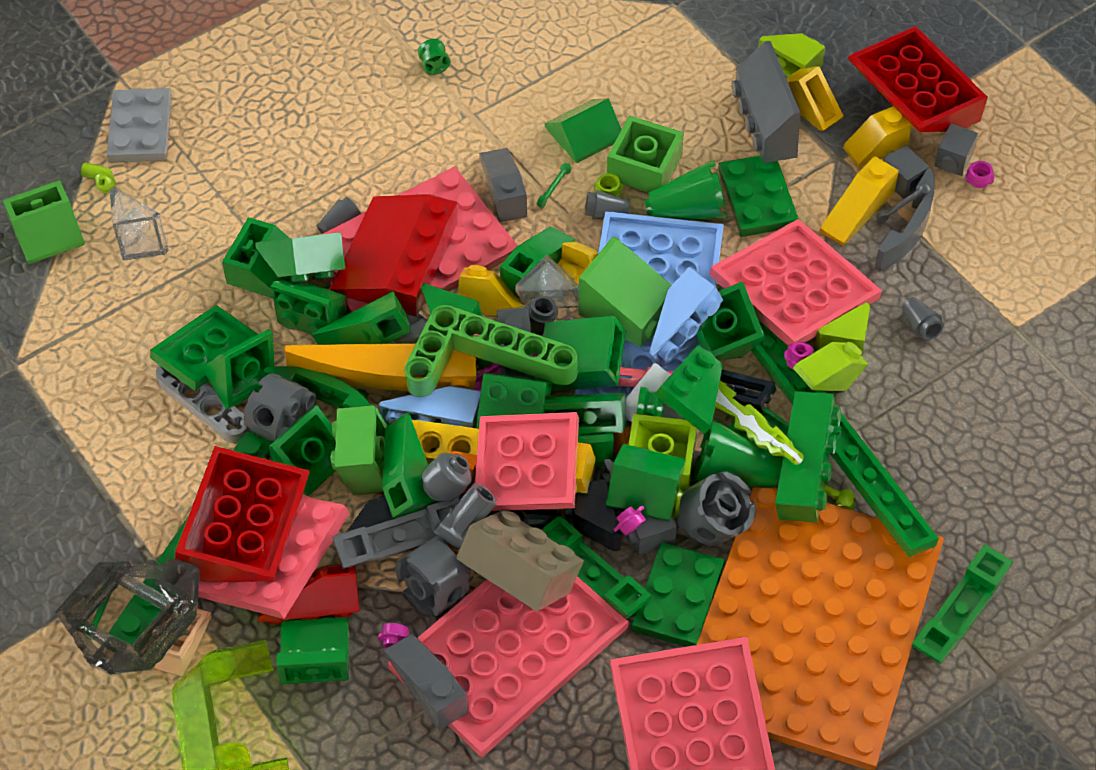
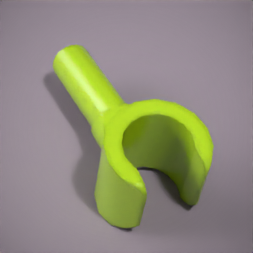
(843, 499)

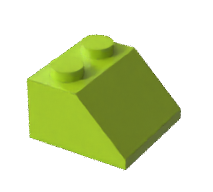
(668, 437)

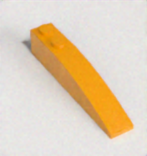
(377, 364)

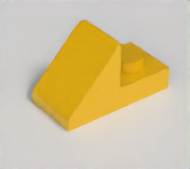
(576, 259)

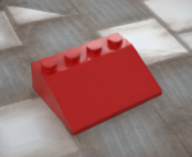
(921, 82)
(397, 249)
(241, 517)

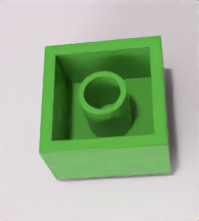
(645, 154)
(359, 448)

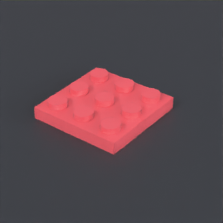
(529, 460)

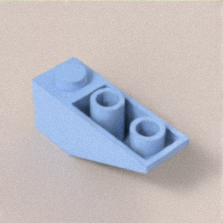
(684, 310)
(444, 406)

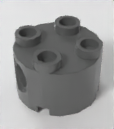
(276, 406)
(716, 509)
(433, 576)

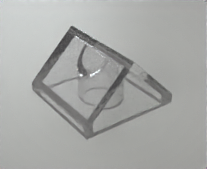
(136, 227)
(551, 281)

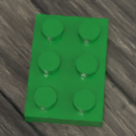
(757, 195)
(198, 344)
(681, 593)

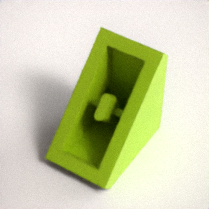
(847, 328)

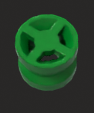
(434, 56)
(649, 403)

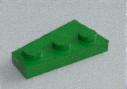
(694, 388)

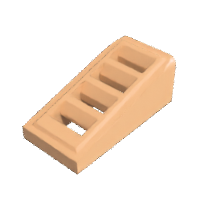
(178, 658)

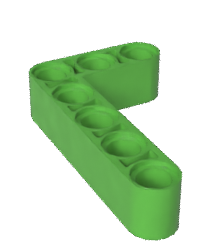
(485, 347)

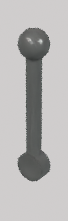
(883, 216)

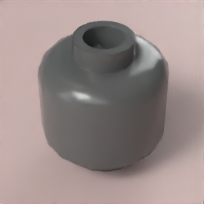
(446, 477)

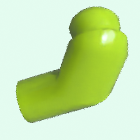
(102, 175)

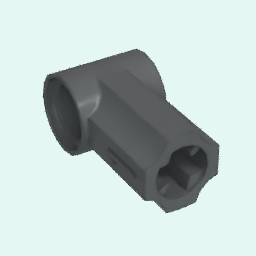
(470, 509)

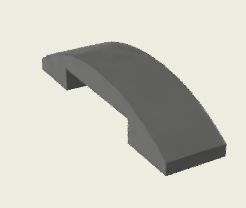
(897, 244)
(389, 537)

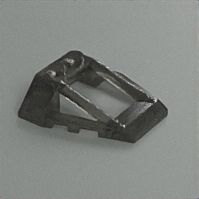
(179, 609)

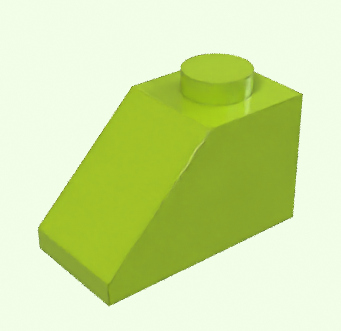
(796, 51)
(832, 367)

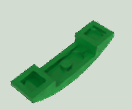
(326, 387)
(619, 592)
(963, 605)

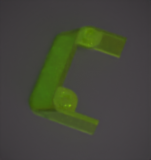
(196, 714)

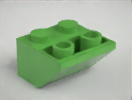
(43, 222)

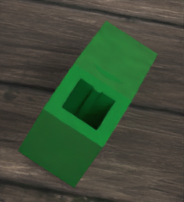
(530, 253)
(371, 324)
(404, 469)

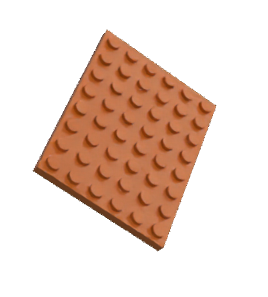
(824, 622)

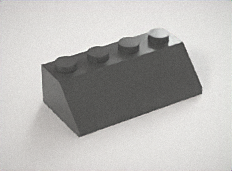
(767, 105)

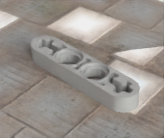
(198, 405)

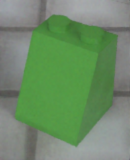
(623, 287)

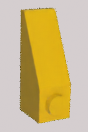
(861, 200)

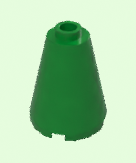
(689, 196)
(732, 453)

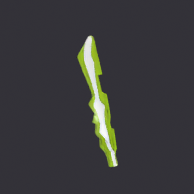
(756, 426)

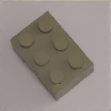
(520, 559)

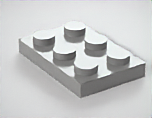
(139, 125)

